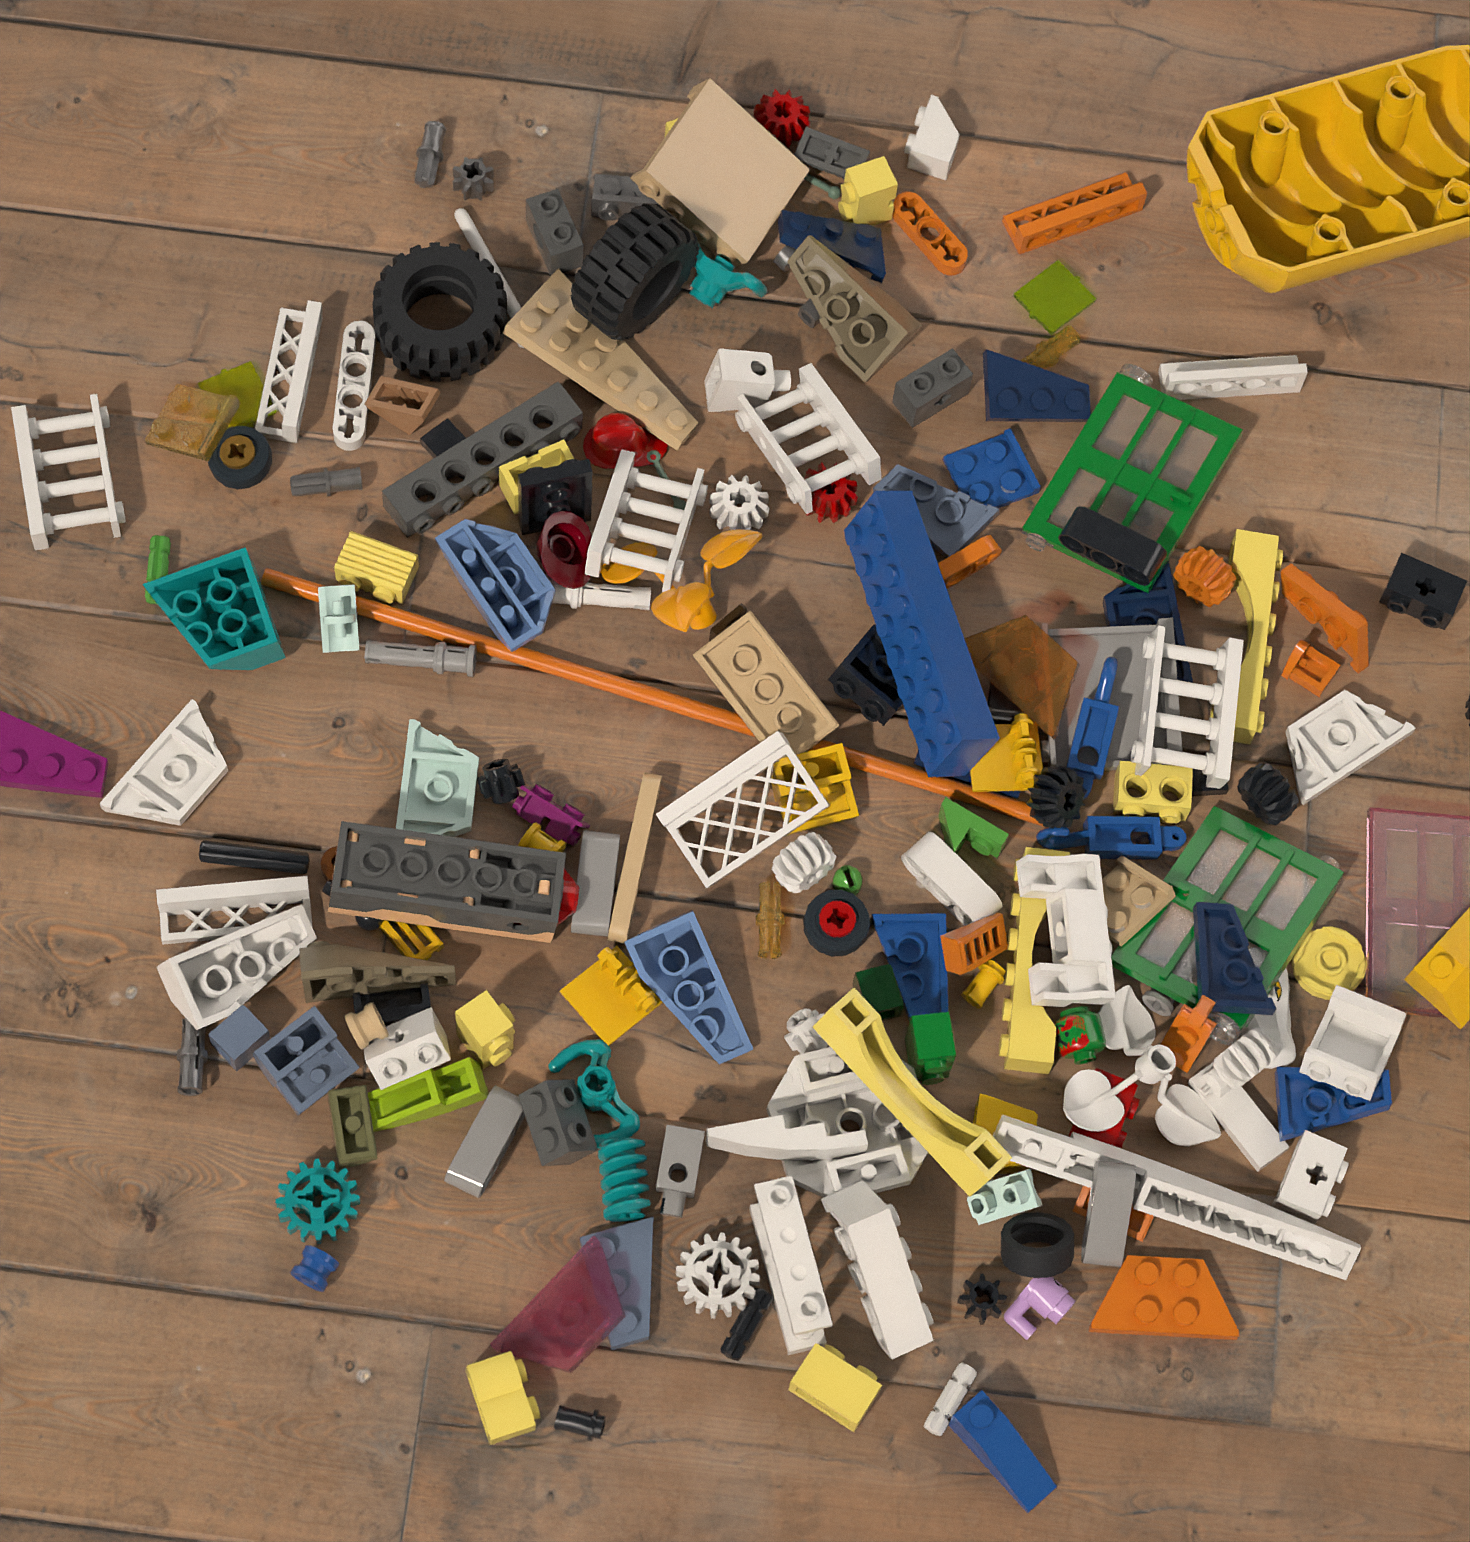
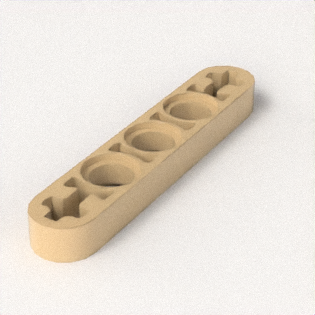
(634, 858)

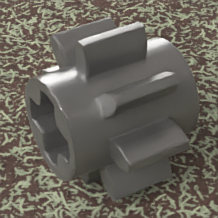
(473, 178)

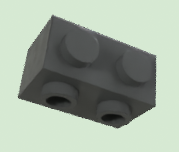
(558, 1122)

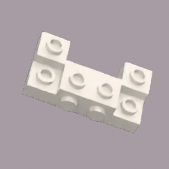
(1076, 927)

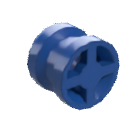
(314, 1268)

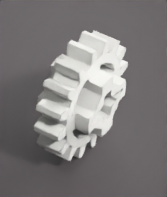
(703, 1273)

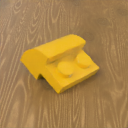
(831, 775)

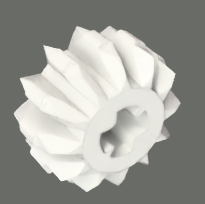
(727, 497)
(803, 862)
(1245, 1058)

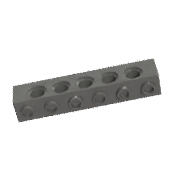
(431, 479)

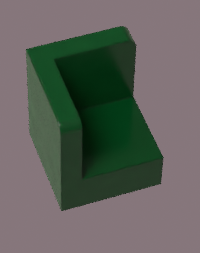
(880, 990)

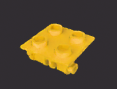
(1011, 759)
(611, 995)

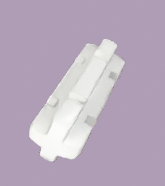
(950, 1399)

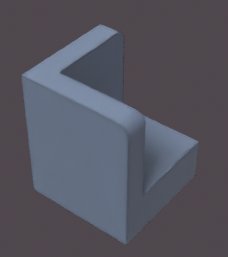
(239, 1037)

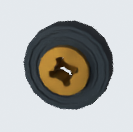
(237, 470)

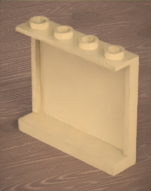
(721, 174)

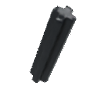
(254, 857)

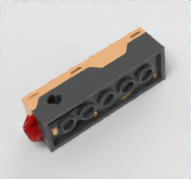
(451, 882)

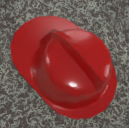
(618, 432)

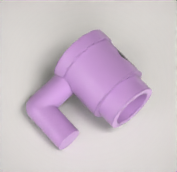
(1045, 1297)

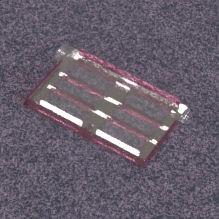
(1412, 897)

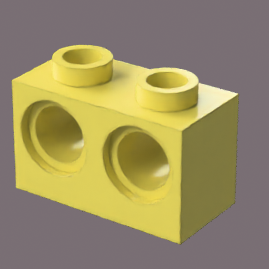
(1152, 785)

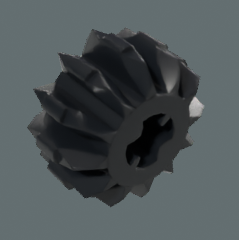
(1267, 794)
(1056, 797)

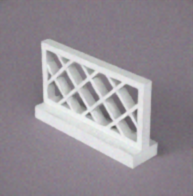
(725, 782)

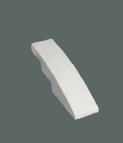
(772, 1140)

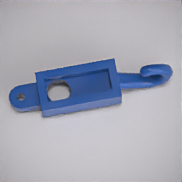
(1095, 727)
(1111, 837)

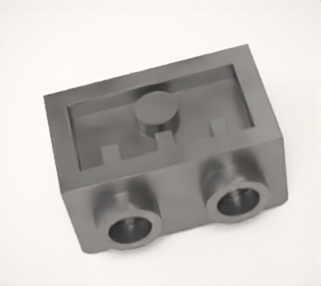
(615, 196)

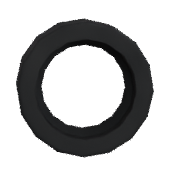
(1037, 1261)

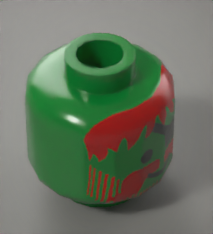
(1080, 1035)

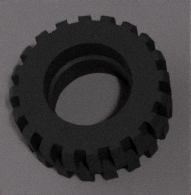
(634, 271)
(433, 272)

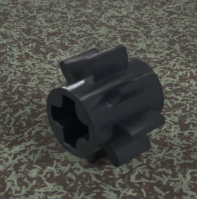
(500, 781)
(986, 1308)

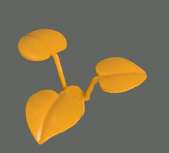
(689, 603)

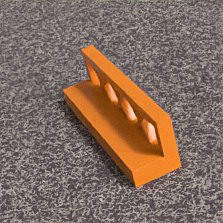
(1074, 218)

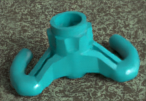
(716, 279)
(598, 1087)

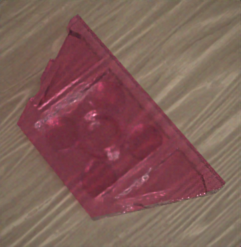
(567, 1314)

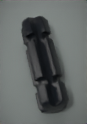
(746, 1325)

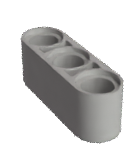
(596, 883)
(486, 1142)
(1108, 1213)

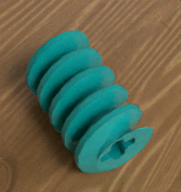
(622, 1178)

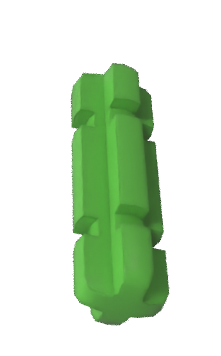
(157, 561)

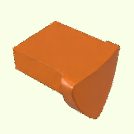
(1310, 668)

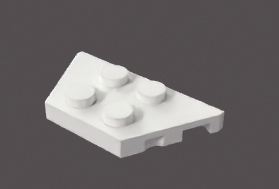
(1339, 741)
(171, 773)

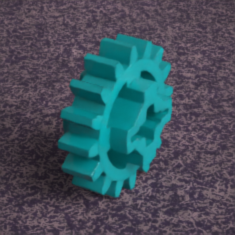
(303, 1201)

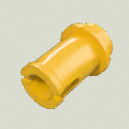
(984, 983)

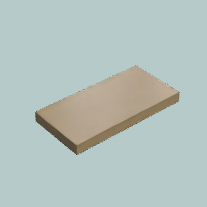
(765, 685)

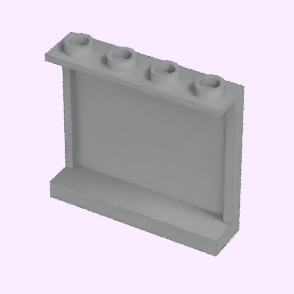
(1090, 649)

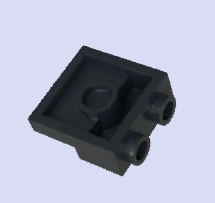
(868, 679)

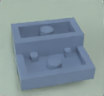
(305, 1060)

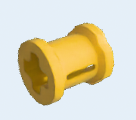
(538, 839)

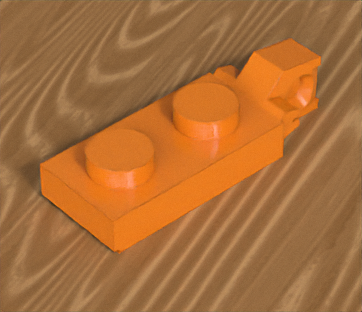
(1190, 1032)

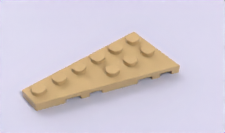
(599, 364)

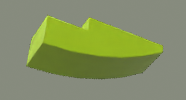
(428, 1095)

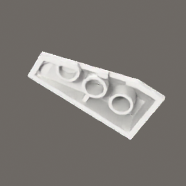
(228, 971)

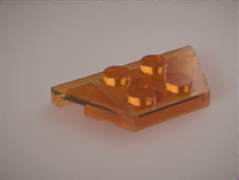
(1026, 669)

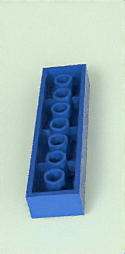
(920, 634)

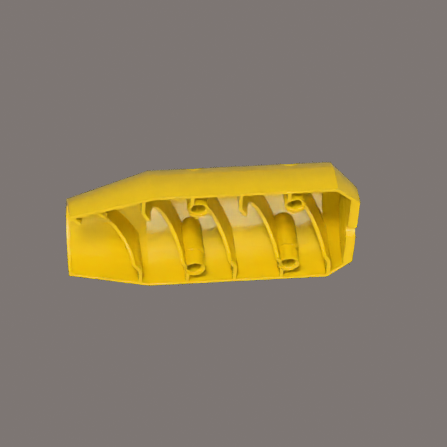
(1337, 171)

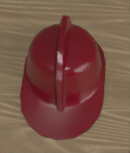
(564, 549)

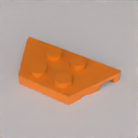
(1164, 1300)

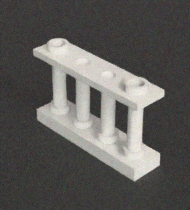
(828, 413)
(39, 492)
(619, 501)
(1221, 694)
(790, 1265)

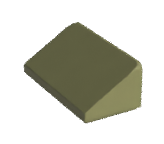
(352, 1126)

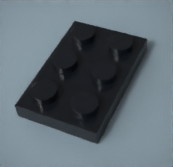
(554, 490)

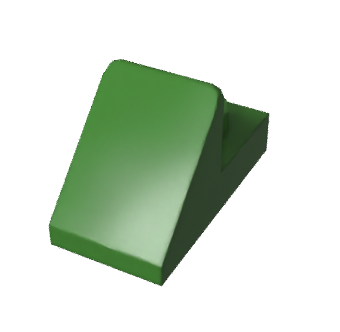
(962, 825)

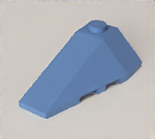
(684, 975)

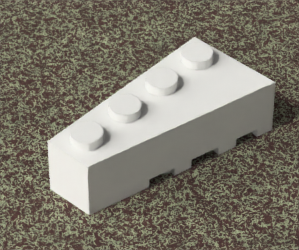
(881, 1268)

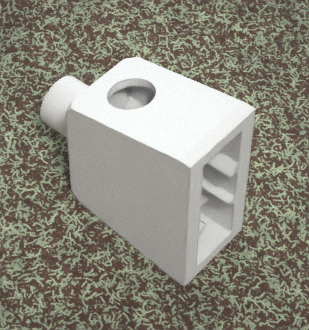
(742, 373)

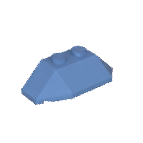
(499, 580)

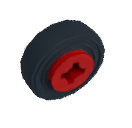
(836, 937)

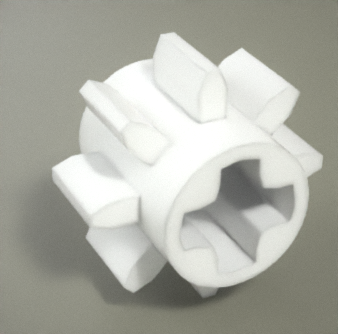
(802, 1035)

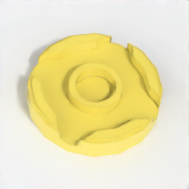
(1327, 960)

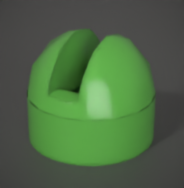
(840, 882)

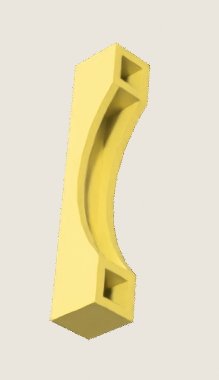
(1254, 563)
(1030, 1031)
(956, 1144)

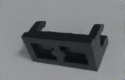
(395, 1004)

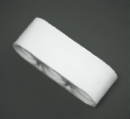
(950, 880)

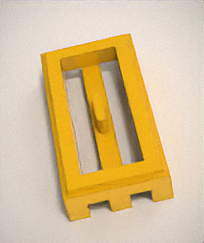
(423, 952)

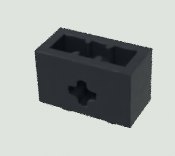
(1439, 588)

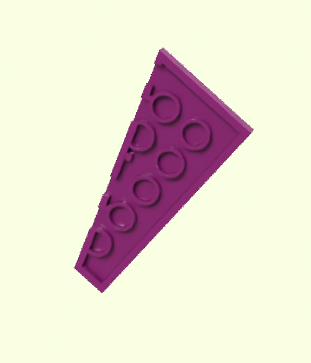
(46, 762)

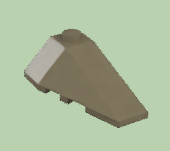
(858, 314)
(340, 970)

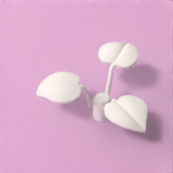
(1092, 1102)

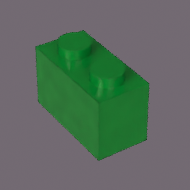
(930, 1047)

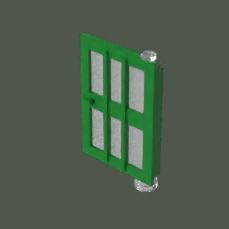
(1137, 463)
(1274, 893)

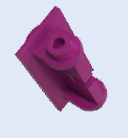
(539, 805)

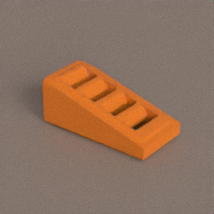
(954, 950)

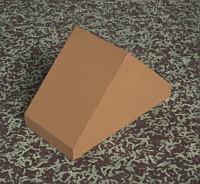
(402, 402)

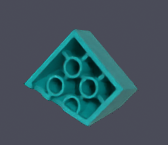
(221, 612)

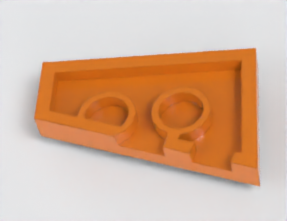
(1339, 622)

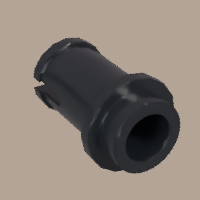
(580, 1422)

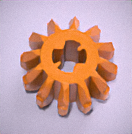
(1204, 576)

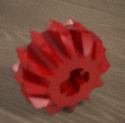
(783, 116)
(838, 501)

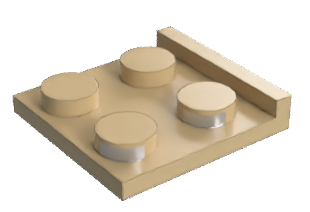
(1132, 899)

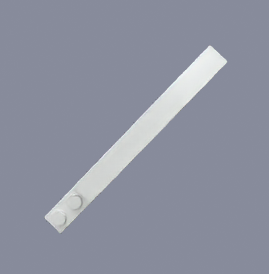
(1182, 1198)

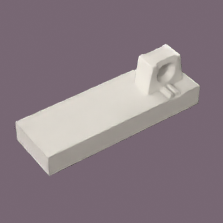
(1239, 1118)

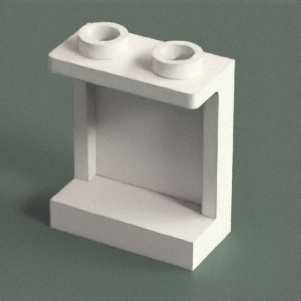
(1353, 1043)

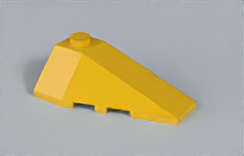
(1445, 973)

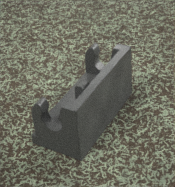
(829, 153)

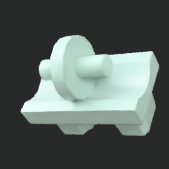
(338, 618)
(1004, 1197)

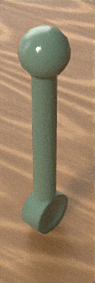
(833, 191)
(678, 503)

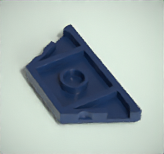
(1135, 607)

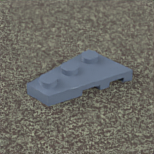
(948, 516)
(630, 1262)

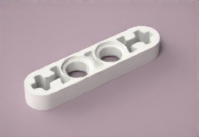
(354, 385)

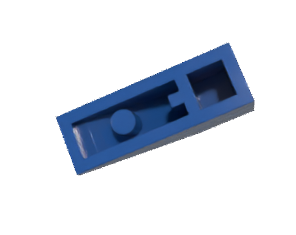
(1002, 1451)

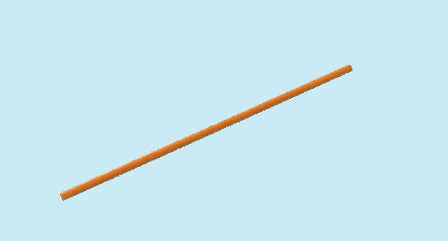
(644, 693)

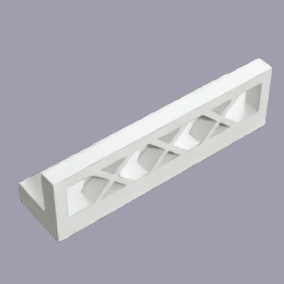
(300, 372)
(1232, 377)
(226, 898)

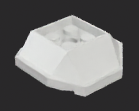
(826, 1090)

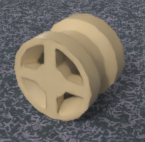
(366, 1025)

